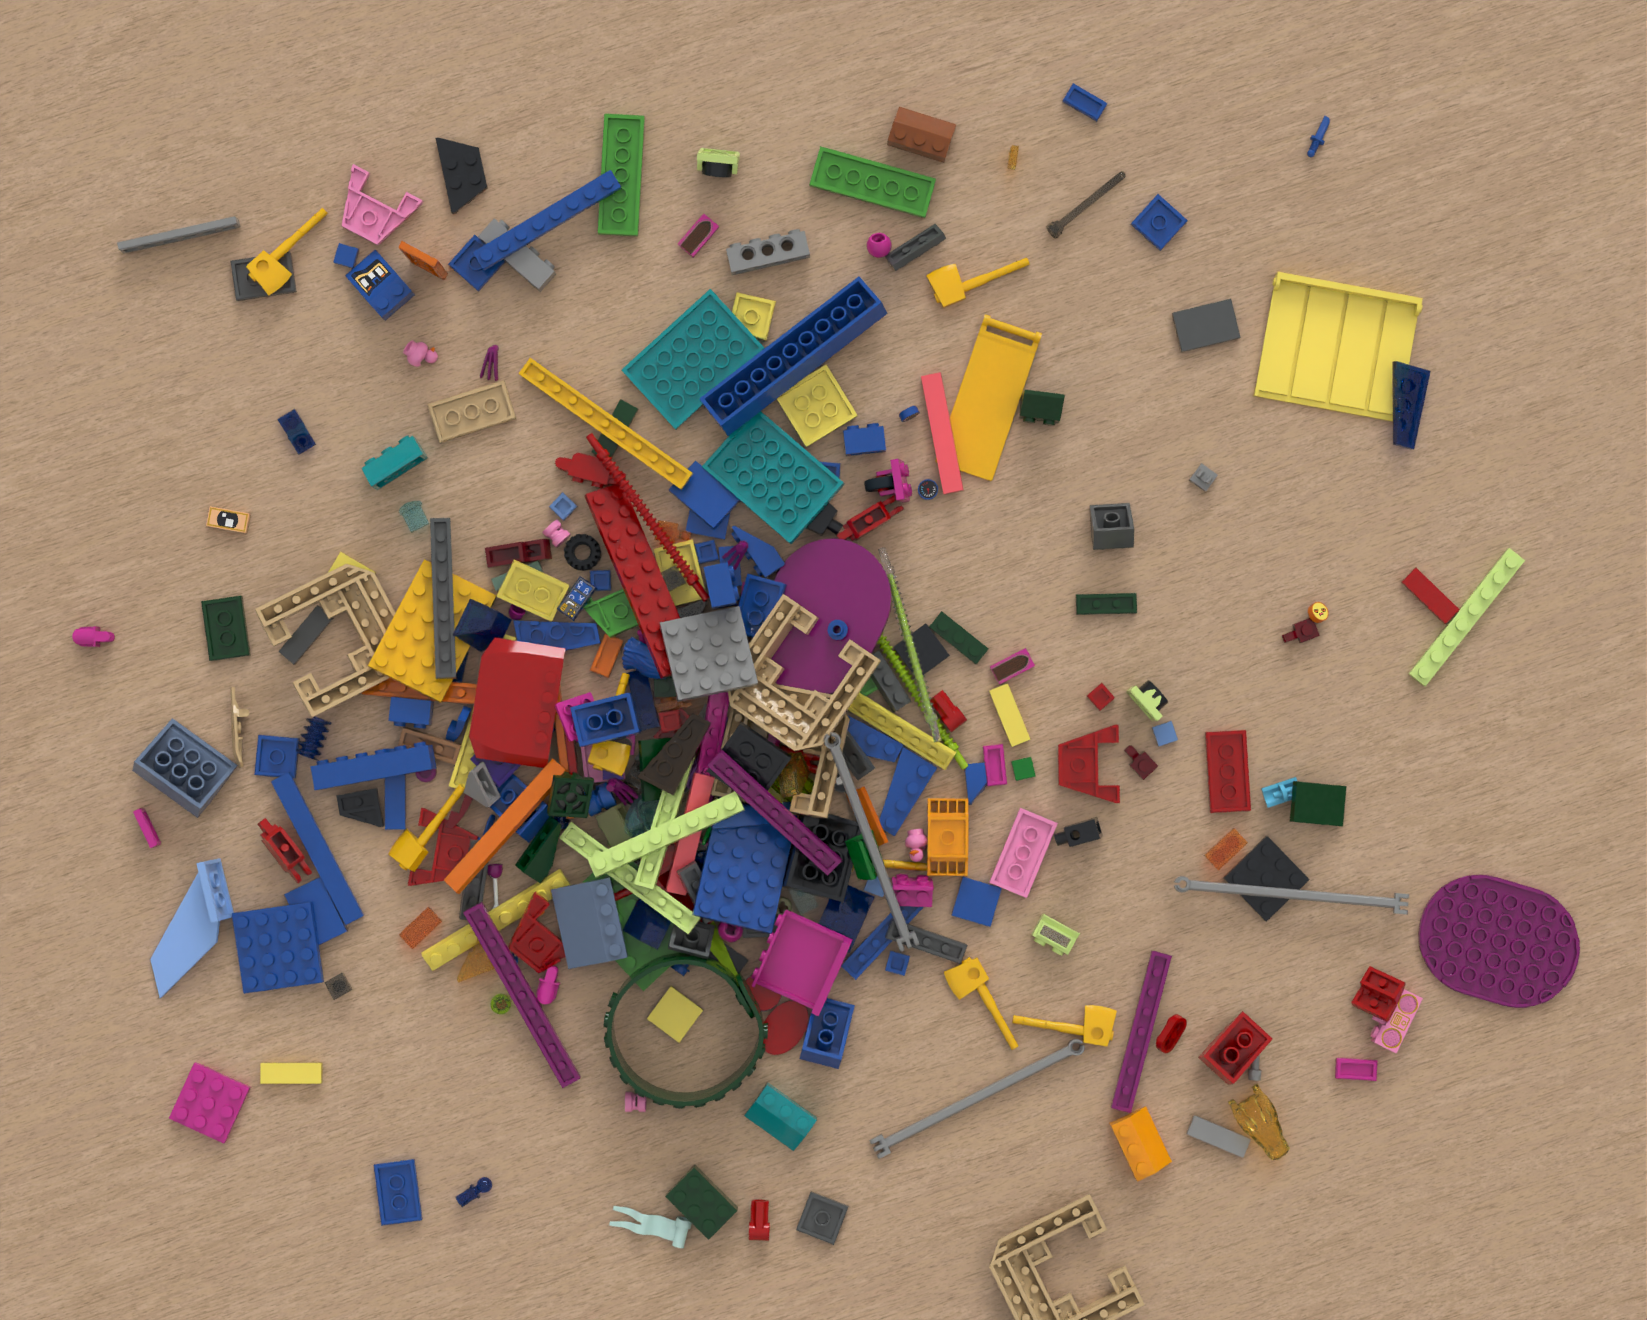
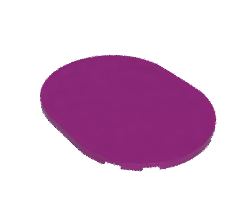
(833, 583)
(1499, 941)

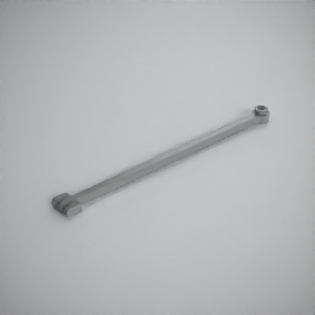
(1295, 894)
(905, 935)
(974, 1098)

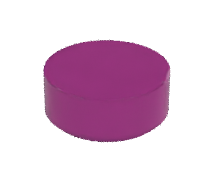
(426, 776)

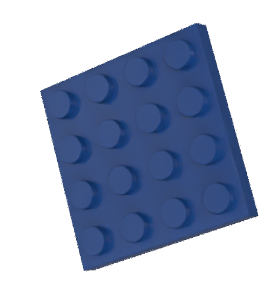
(277, 947)

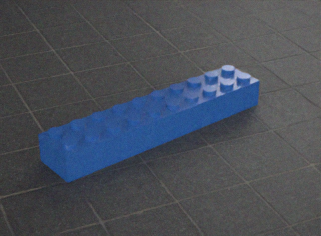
(793, 355)

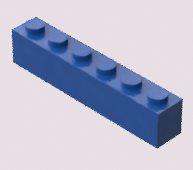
(373, 767)

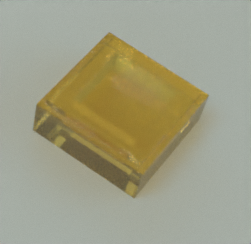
(1013, 154)

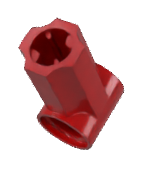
(950, 715)
(759, 1224)

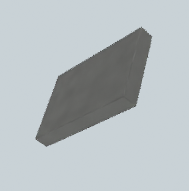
(247, 289)
(1206, 325)

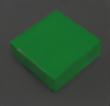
(1023, 768)

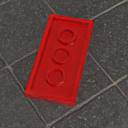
(1227, 771)

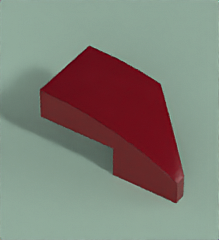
(455, 816)

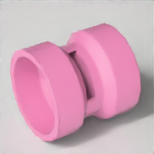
(556, 533)
(630, 1102)

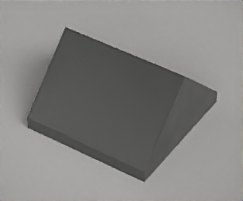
(695, 943)

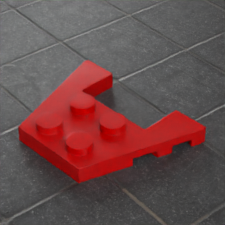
(1080, 764)
(450, 850)
(534, 941)

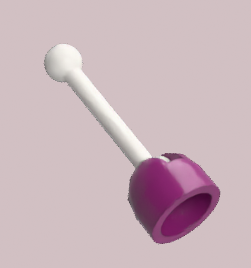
(495, 871)

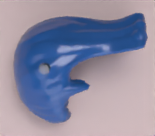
(638, 657)

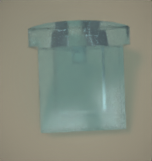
(414, 515)

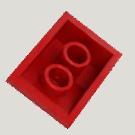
(1235, 1048)

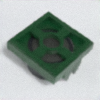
(568, 796)

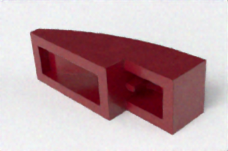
(521, 551)

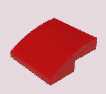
(1378, 994)

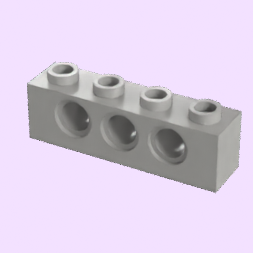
(779, 256)

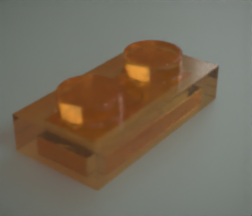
(1225, 849)

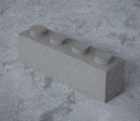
(523, 261)

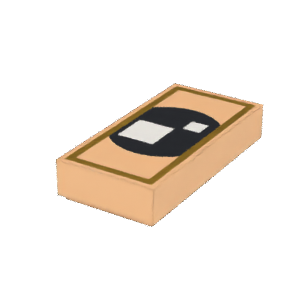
(228, 519)

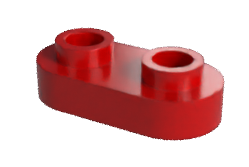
(1171, 1033)

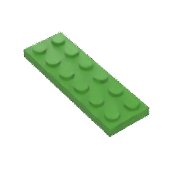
(623, 156)
(872, 182)

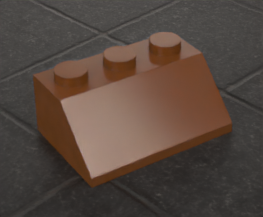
(921, 134)

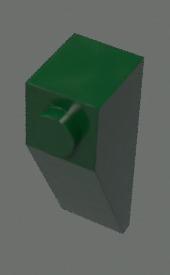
(540, 853)

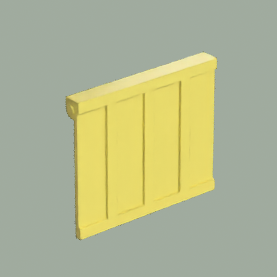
(1335, 345)

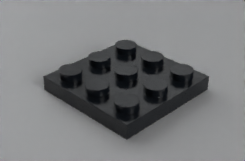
(755, 755)
(1266, 867)

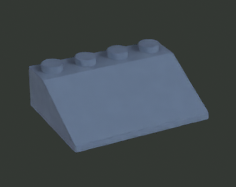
(184, 767)
(589, 923)

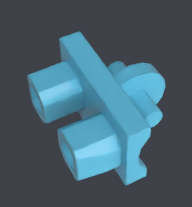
(1278, 792)

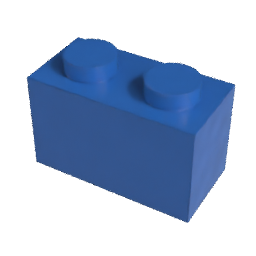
(864, 440)
(411, 711)

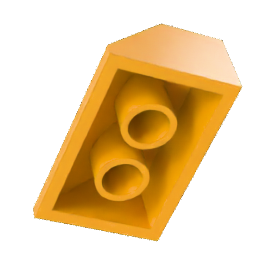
(1140, 1143)

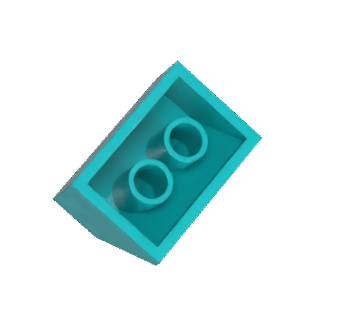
(394, 462)
(781, 1116)

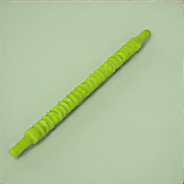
(913, 689)

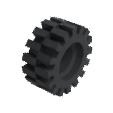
(573, 543)

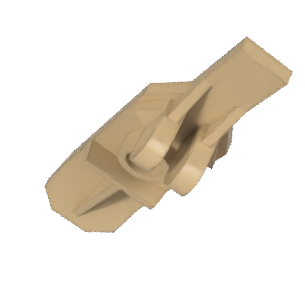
(236, 713)

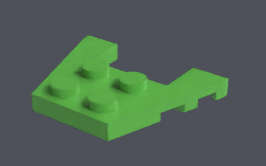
(612, 613)

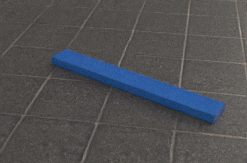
(317, 848)

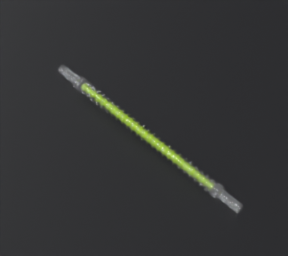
(930, 717)

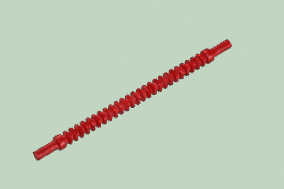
(692, 579)

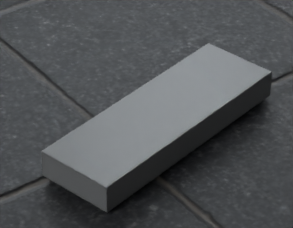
(1218, 1136)

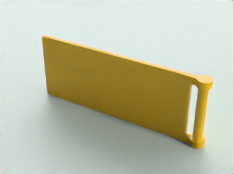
(990, 396)

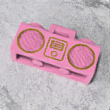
(1392, 1033)

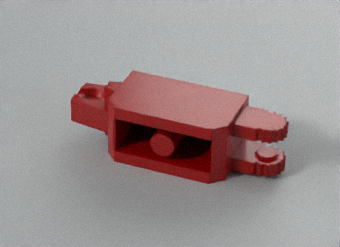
(586, 468)
(869, 520)
(283, 849)

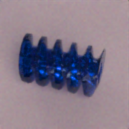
(313, 737)

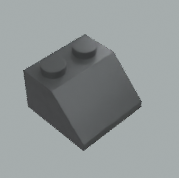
(1111, 526)

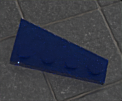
(1408, 400)

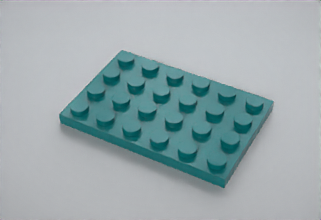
(692, 358)
(773, 476)

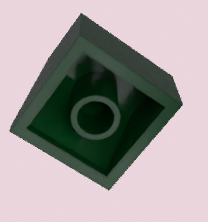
(1041, 407)

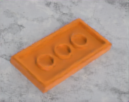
(423, 260)

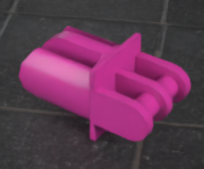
(91, 636)
(548, 986)

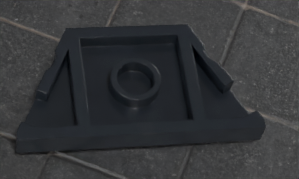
(461, 171)

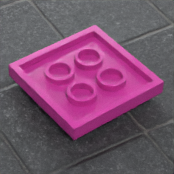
(209, 1102)

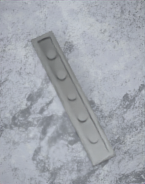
(179, 234)

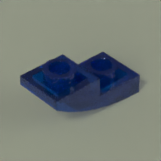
(296, 431)

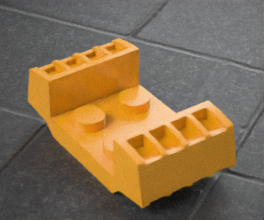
(947, 837)

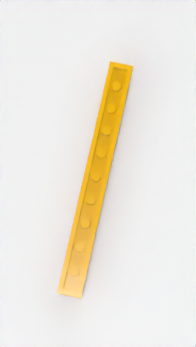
(605, 423)

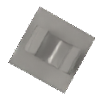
(1203, 477)

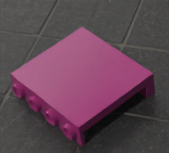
(801, 960)

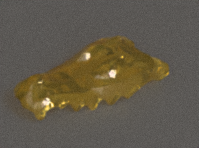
(1260, 1121)

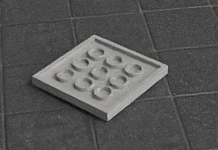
(708, 653)

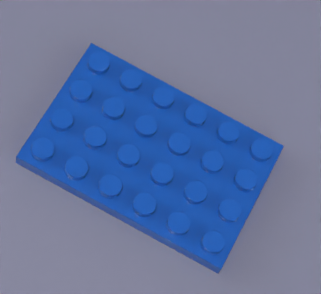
(743, 876)

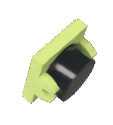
(717, 162)
(1149, 699)

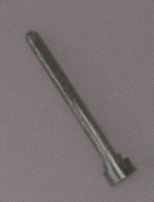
(1056, 228)

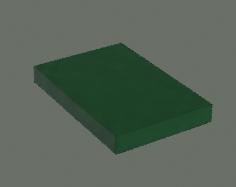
(225, 628)
(647, 751)
(1317, 803)

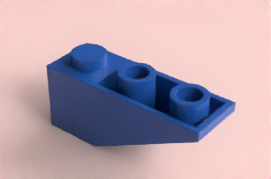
(763, 554)

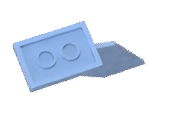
(193, 927)

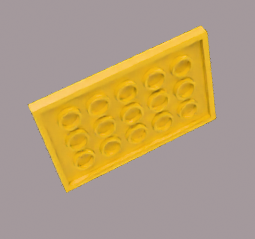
(408, 643)

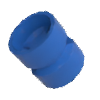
(601, 799)

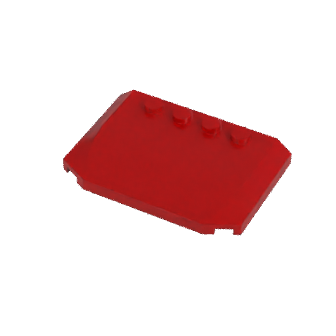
(516, 702)

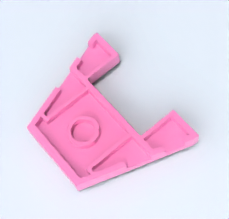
(369, 216)

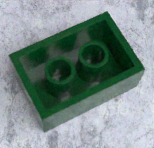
(701, 1202)

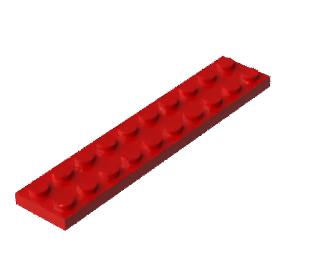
(634, 567)

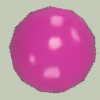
(879, 245)
(729, 933)

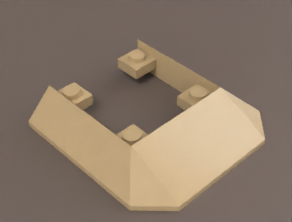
(338, 591)
(774, 710)
(819, 802)
(1025, 1248)

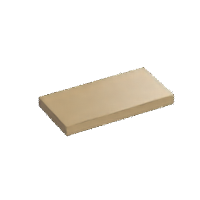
(471, 411)

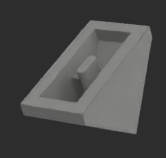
(481, 786)

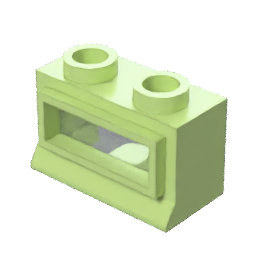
(1054, 934)

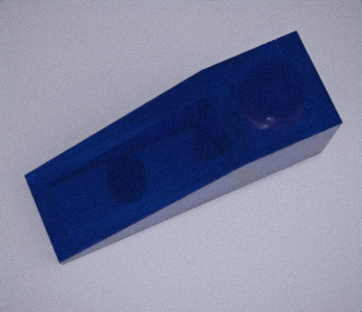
(643, 701)

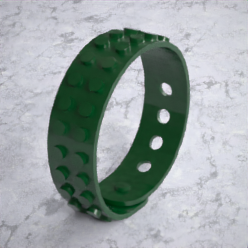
(698, 1098)

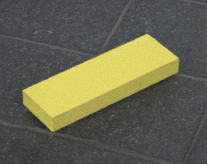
(1009, 715)
(290, 1073)

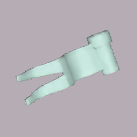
(655, 1225)

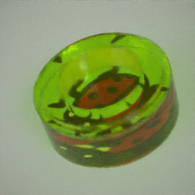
(500, 1003)

